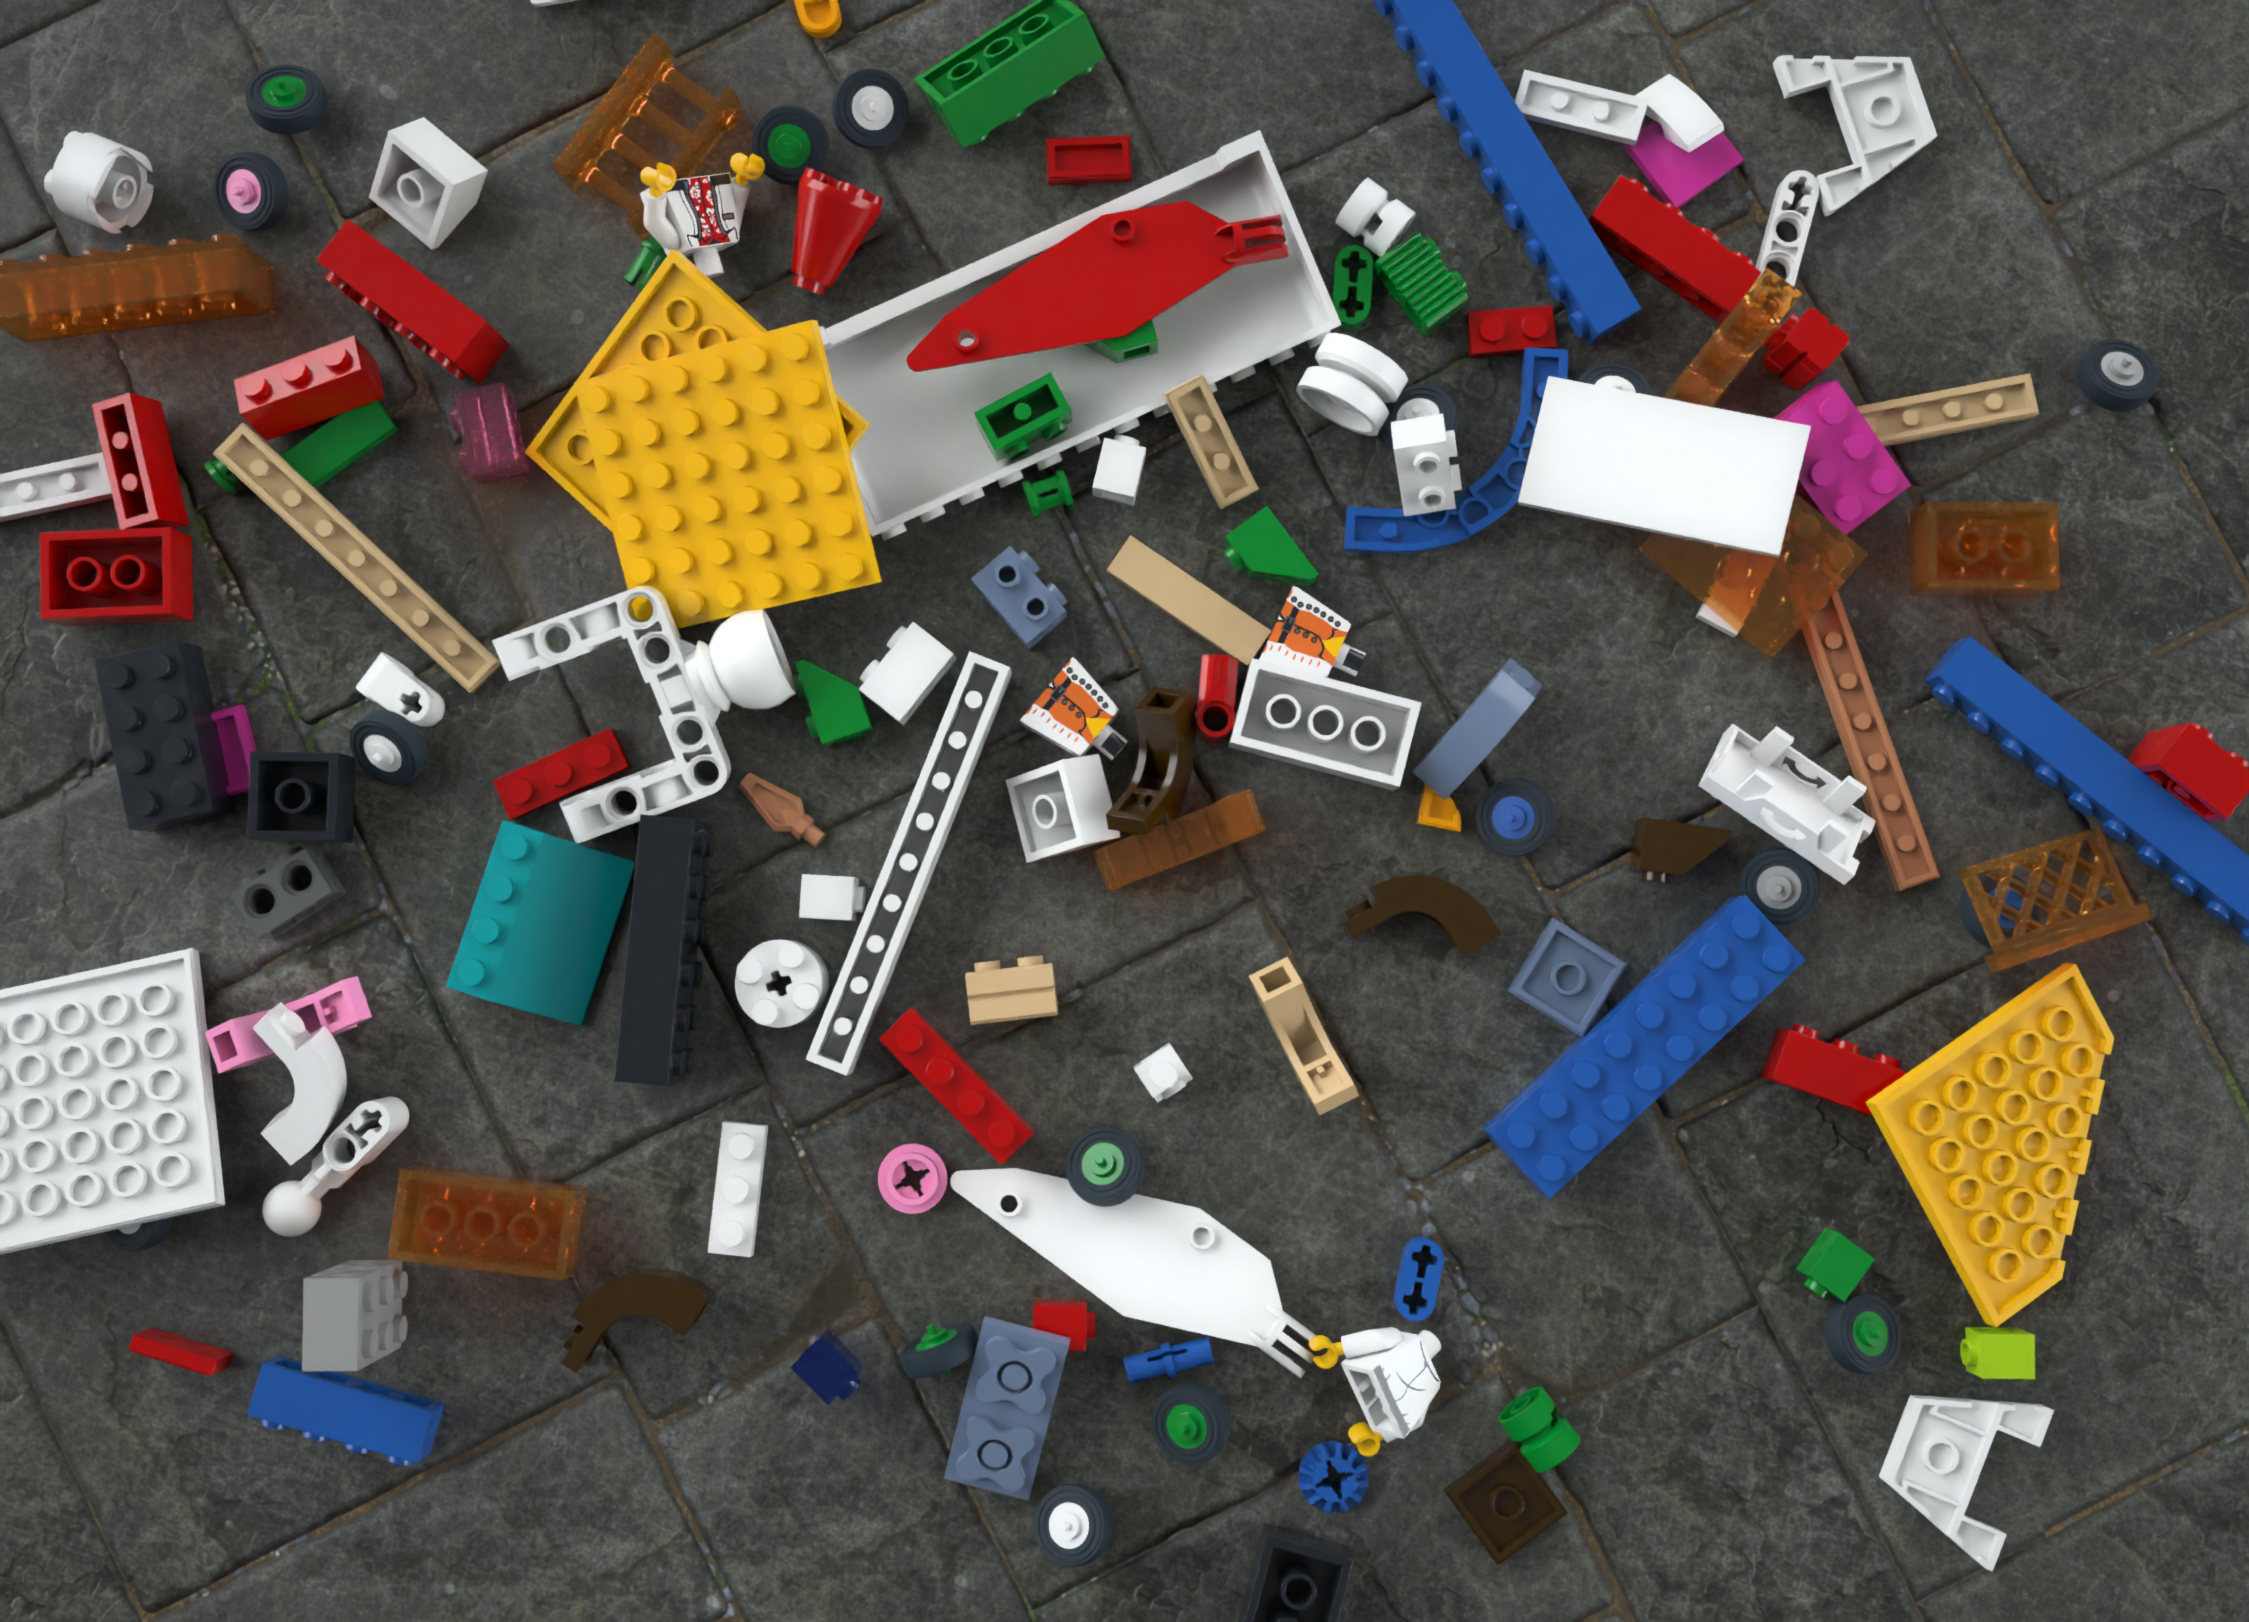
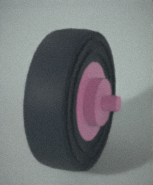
(250, 191)

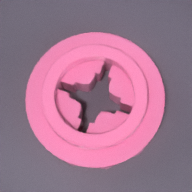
(907, 1198)

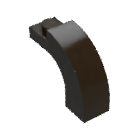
(1164, 762)
(1446, 904)
(657, 1293)

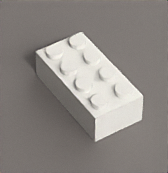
(1324, 724)

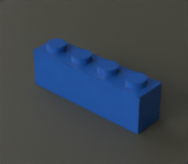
(346, 1410)

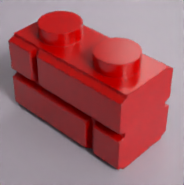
(1803, 348)

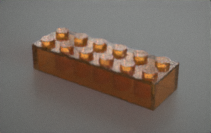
(134, 288)

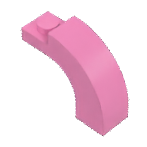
(336, 1007)

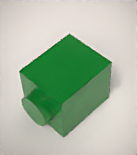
(1834, 1265)

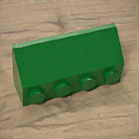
(1010, 69)

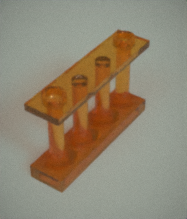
(630, 98)

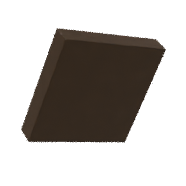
(1505, 1501)

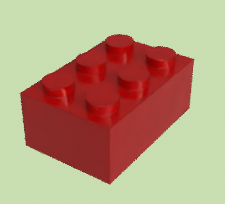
(116, 576)

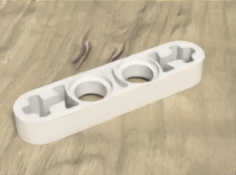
(1774, 248)

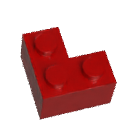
(2194, 769)

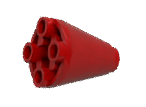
(829, 228)

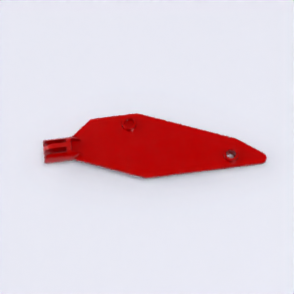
(1099, 283)

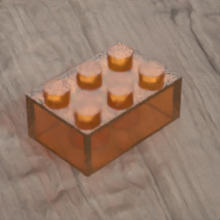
(1984, 549)

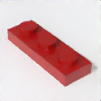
(562, 774)

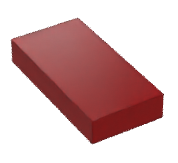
(1089, 160)
(180, 1351)

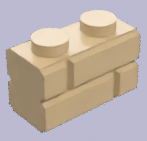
(1011, 992)

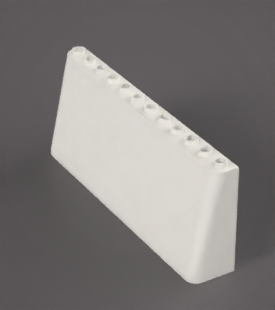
(924, 422)

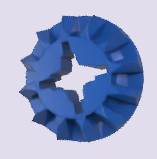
(1345, 1460)

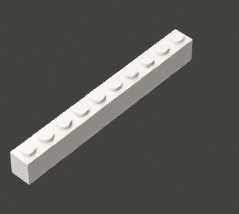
(909, 864)

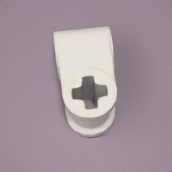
(398, 689)

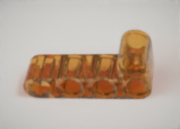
(1182, 841)

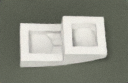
(1681, 112)

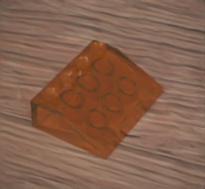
(1758, 593)

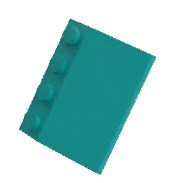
(541, 924)

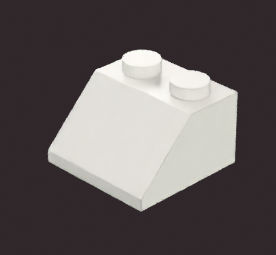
(426, 181)
(1061, 807)

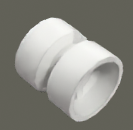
(1363, 208)

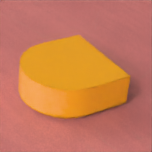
(819, 17)

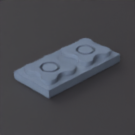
(1006, 1408)

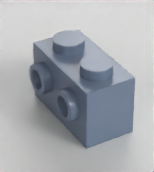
(1020, 596)

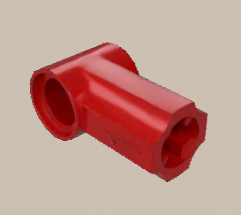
(1216, 695)

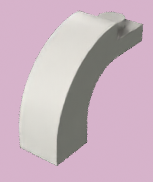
(317, 1078)

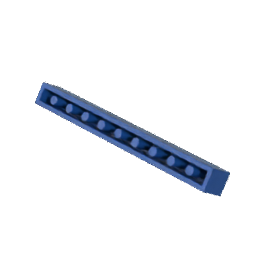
(1513, 165)
(2096, 779)

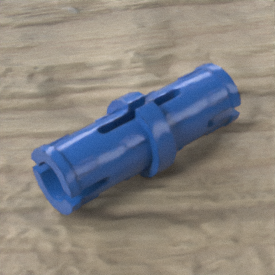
(1168, 1360)

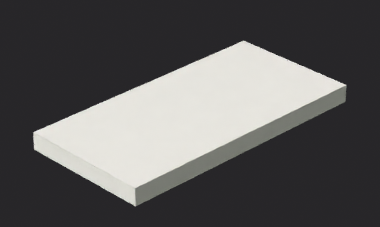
(1664, 466)

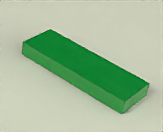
(340, 442)

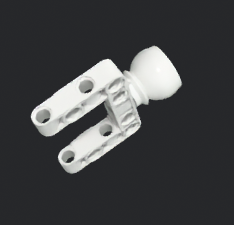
(694, 683)

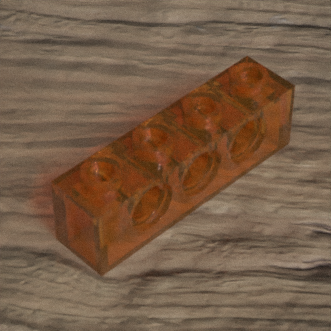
(1736, 341)

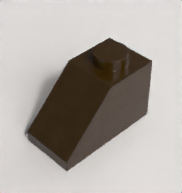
(1671, 848)

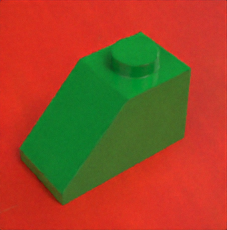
(1267, 552)

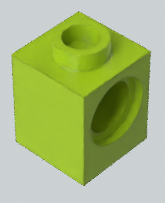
(1999, 1352)

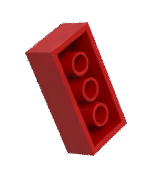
(411, 304)

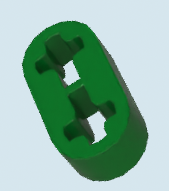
(1361, 288)

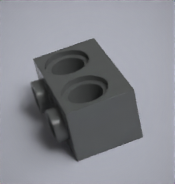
(291, 900)

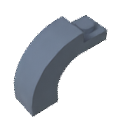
(1478, 729)

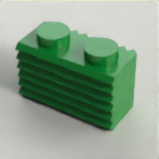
(1421, 282)

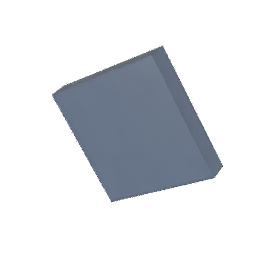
(1566, 977)

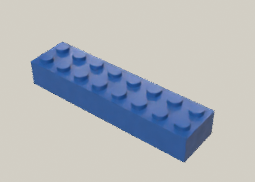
(1643, 1045)

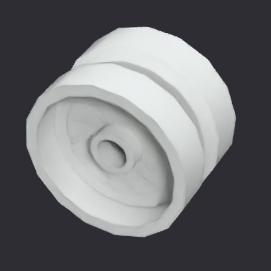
(1352, 384)

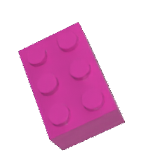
(1844, 464)

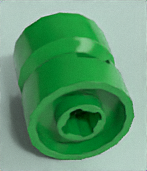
(1543, 1435)

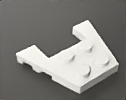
(1876, 109)
(1941, 1455)

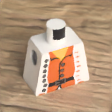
(1311, 638)
(1075, 714)

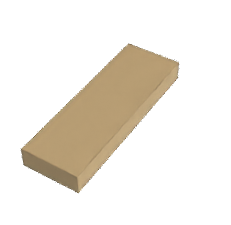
(1210, 441)

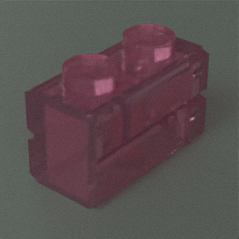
(489, 434)

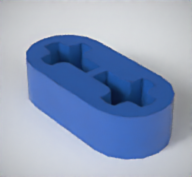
(1428, 1281)

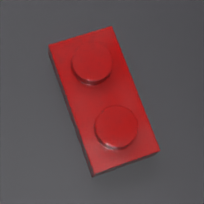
(1510, 331)

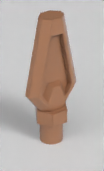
(781, 809)

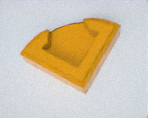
(1438, 812)

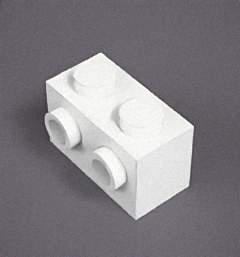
(1424, 465)
(906, 672)

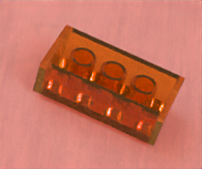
(487, 1222)

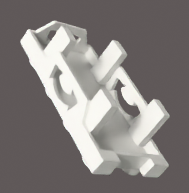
(1808, 820)

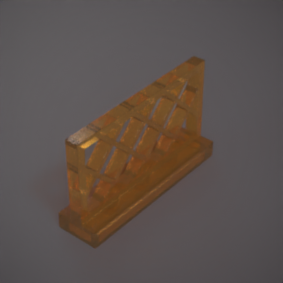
(2055, 935)

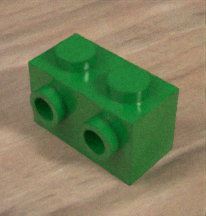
(1024, 418)

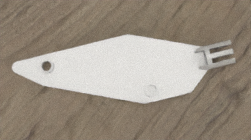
(1145, 1258)

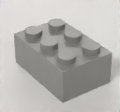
(353, 1315)

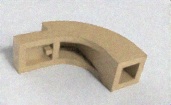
(1302, 1036)

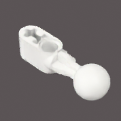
(296, 1205)

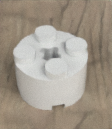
(100, 182)
(760, 971)

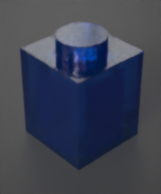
(829, 1368)

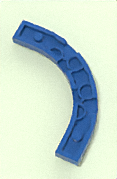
(1481, 503)

